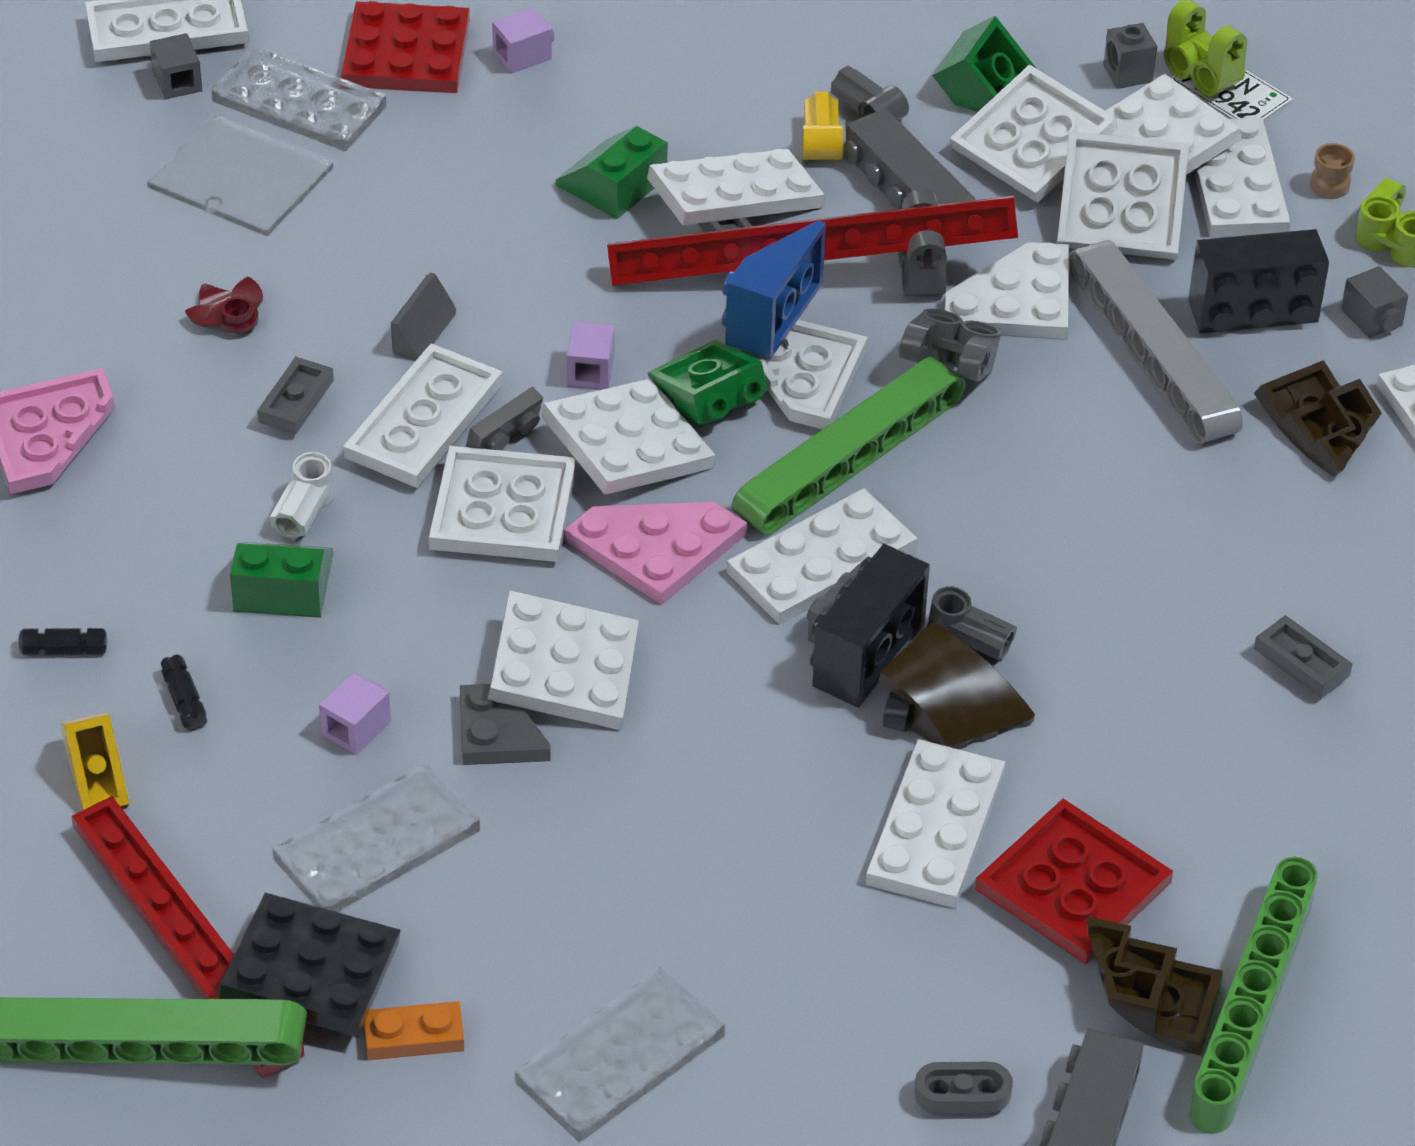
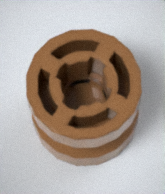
(1332, 170)

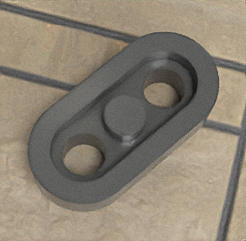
(963, 1087)

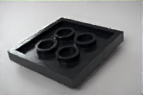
(313, 959)

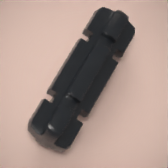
(62, 641)
(183, 692)

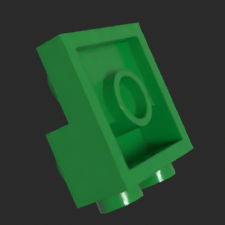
(711, 381)

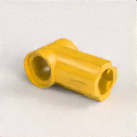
(822, 133)

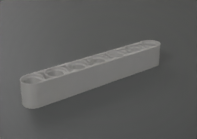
(1155, 342)

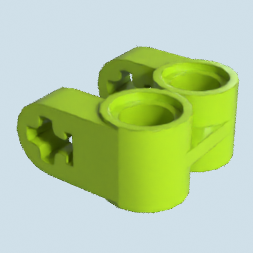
(1191, 51)
(1382, 225)

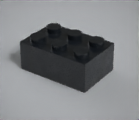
(1258, 281)
(869, 624)

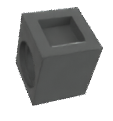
(1130, 55)

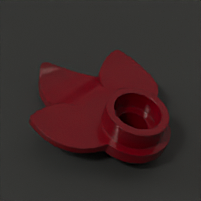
(231, 311)

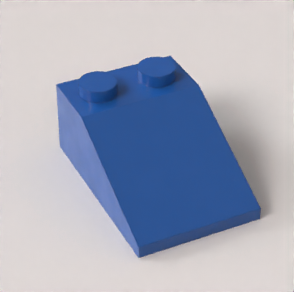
(773, 290)

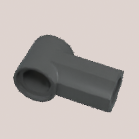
(867, 96)
(978, 629)

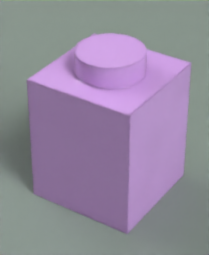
(522, 40)
(590, 355)
(355, 713)

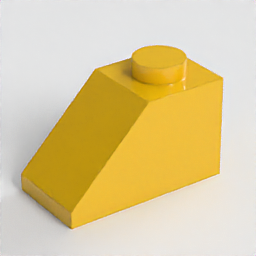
(94, 759)

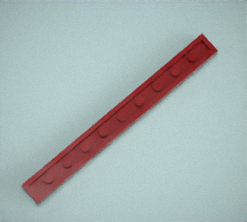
(844, 238)

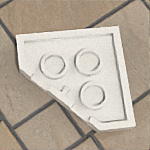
(1019, 293)
(813, 372)

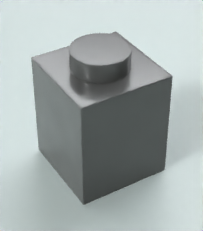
(176, 66)
(1374, 302)

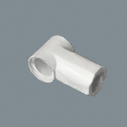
(304, 496)

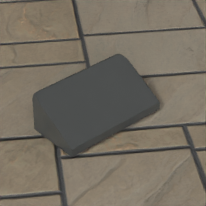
(422, 318)

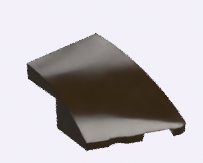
(1319, 414)
(953, 690)
(1152, 988)

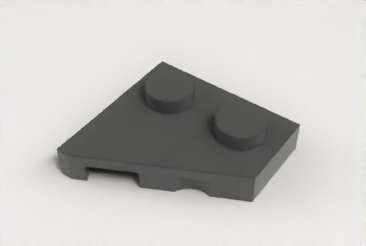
(497, 731)

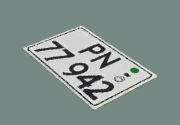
(1245, 99)

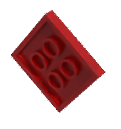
(406, 46)
(1070, 871)

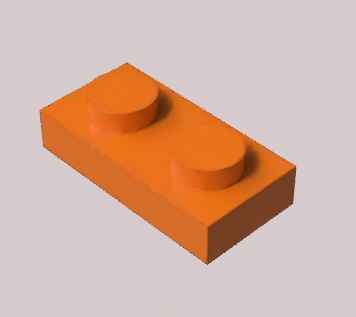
(414, 1030)

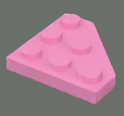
(49, 425)
(656, 544)

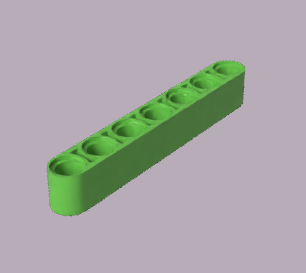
(848, 446)
(1253, 995)
(151, 1031)

